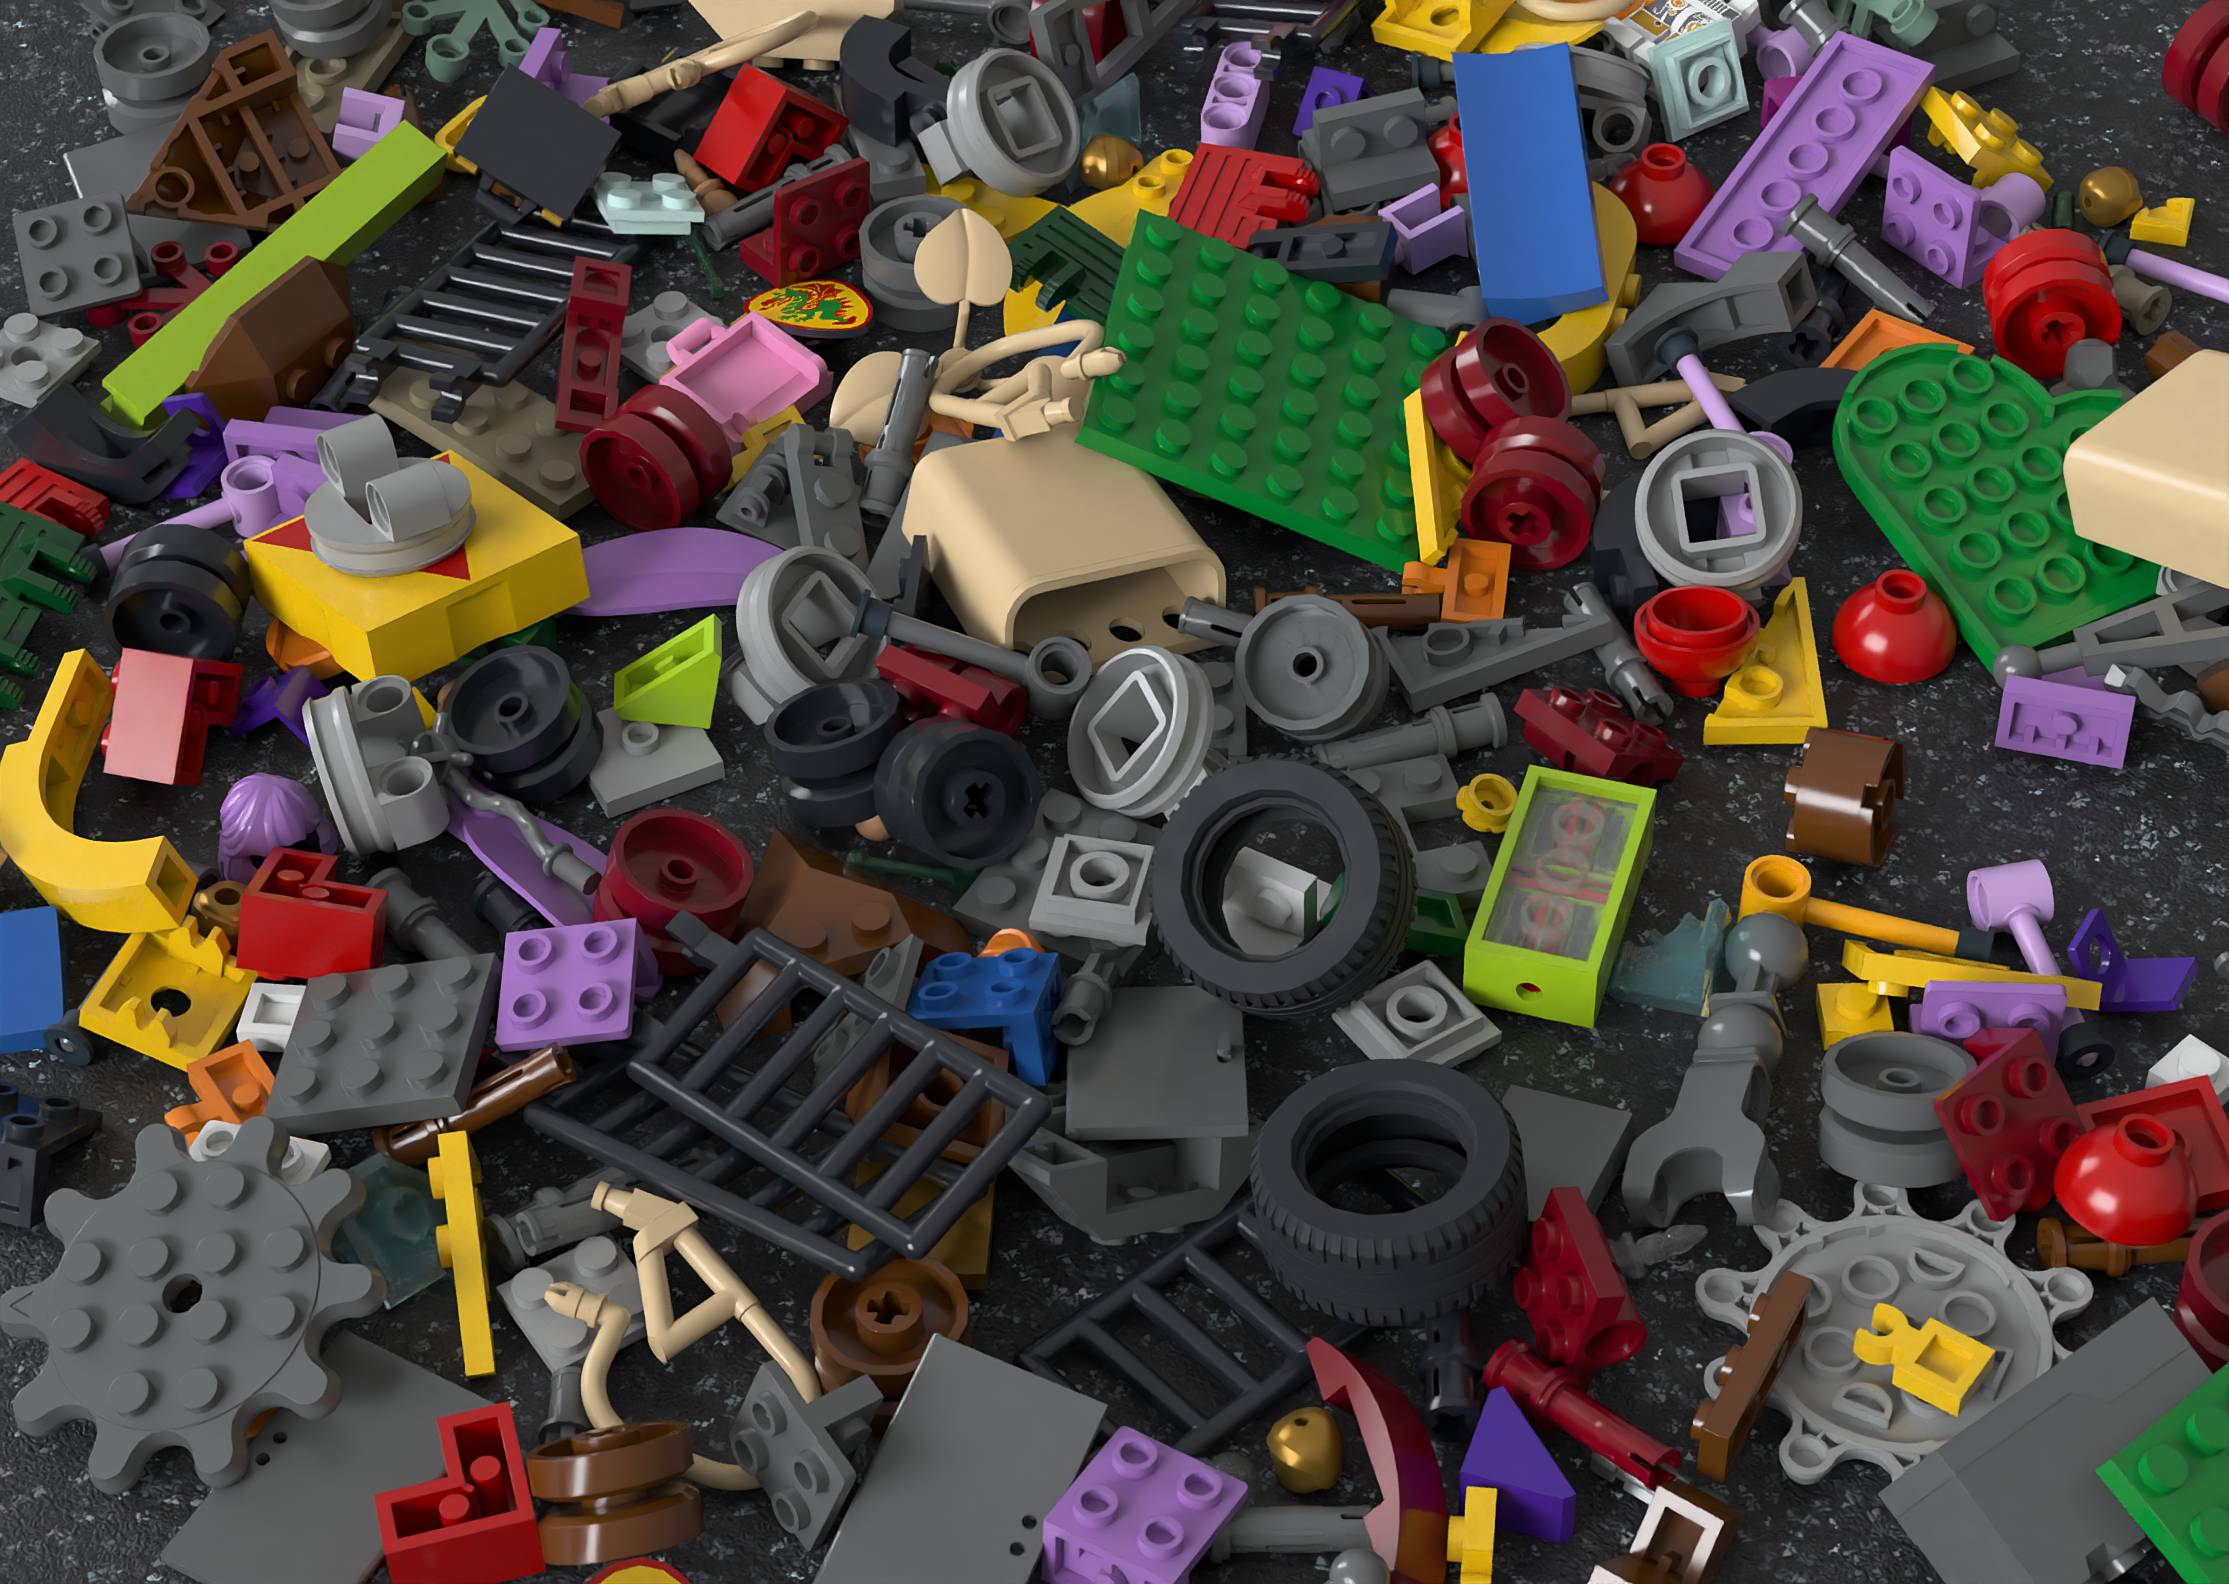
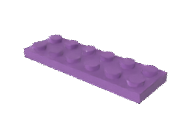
(1815, 143)

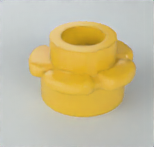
(1487, 803)

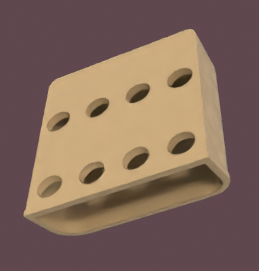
(2159, 472)
(1058, 544)

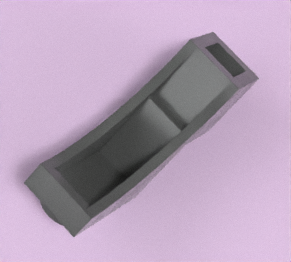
(1753, 298)

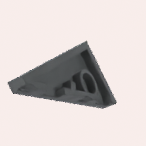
(1482, 653)

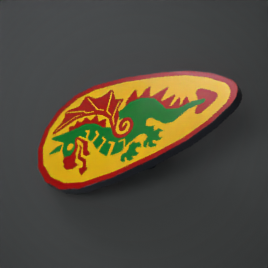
(816, 311)

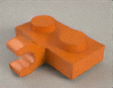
(1472, 583)
(231, 1089)

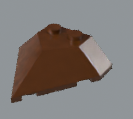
(241, 147)
(833, 917)

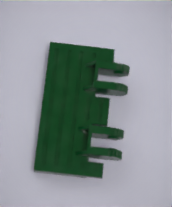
(1070, 262)
(26, 549)

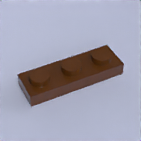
(1750, 1375)

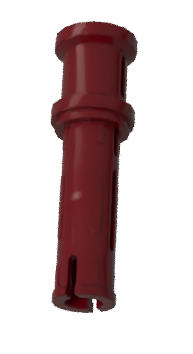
(1558, 1401)

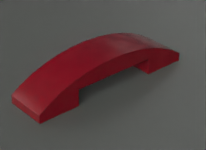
(591, 344)
(1412, 1520)

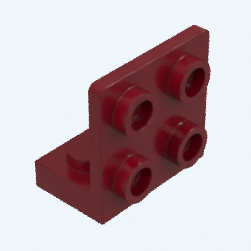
(813, 225)
(2008, 1118)

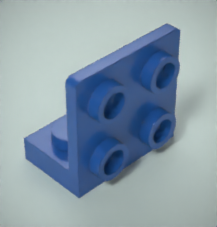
(996, 991)

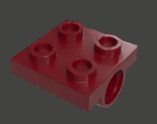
(942, 685)
(1594, 738)
(1576, 1291)

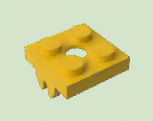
(1409, 25)
(1981, 138)
(163, 961)

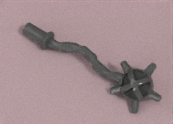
(447, 759)

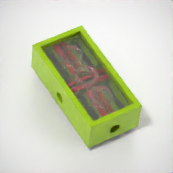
(1559, 896)

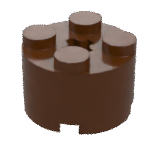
(1845, 797)

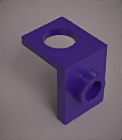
(1326, 90)
(207, 453)
(281, 699)
(2129, 983)

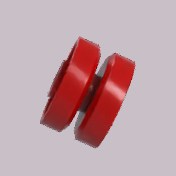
(2047, 296)

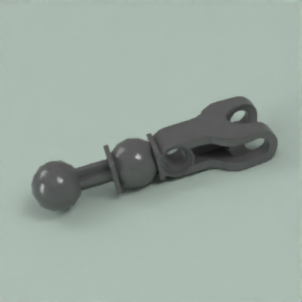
(1724, 1100)

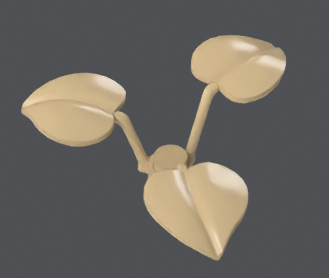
(954, 263)

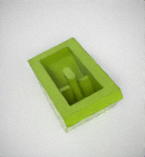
(675, 680)

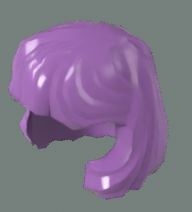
(264, 814)

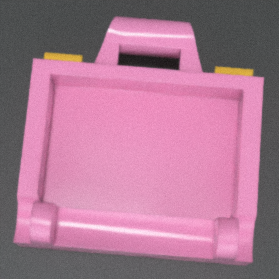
(745, 373)

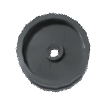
(331, 26)
(152, 68)
(888, 252)
(1319, 636)
(1882, 1112)

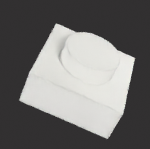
(270, 1015)
(2190, 1060)

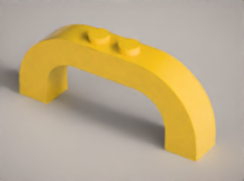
(1581, 334)

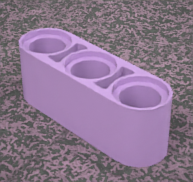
(1235, 99)

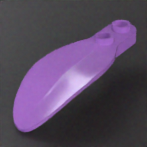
(668, 571)
(506, 852)

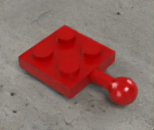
(2198, 1126)

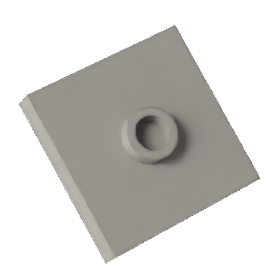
(649, 763)

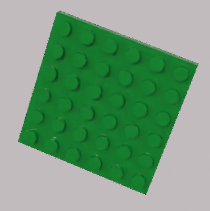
(1262, 390)

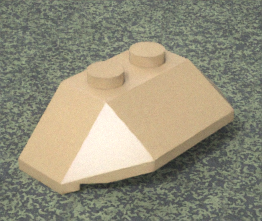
(817, 47)

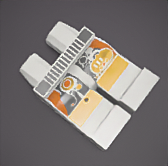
(1666, 19)

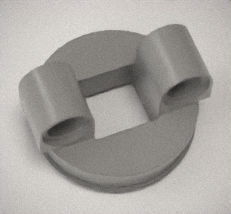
(1611, 94)
(1010, 146)
(1713, 466)
(414, 503)
(821, 599)
(1154, 702)
(370, 785)

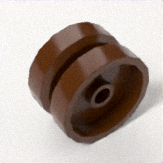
(885, 1327)
(615, 1492)

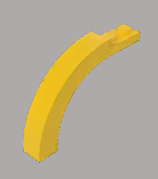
(91, 882)

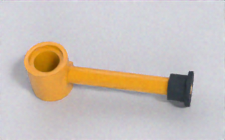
(1784, 886)

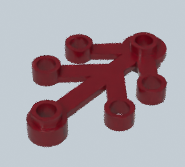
(168, 261)

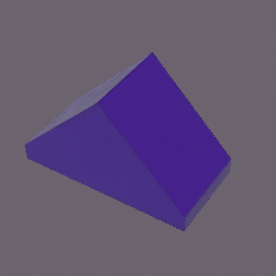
(1529, 1485)

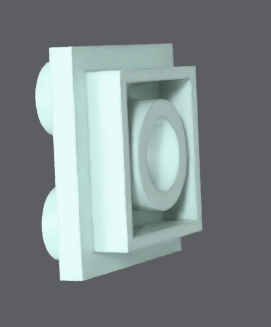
(1676, 73)
(647, 207)

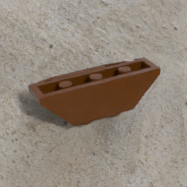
(279, 344)

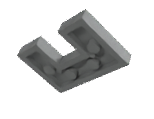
(1422, 792)

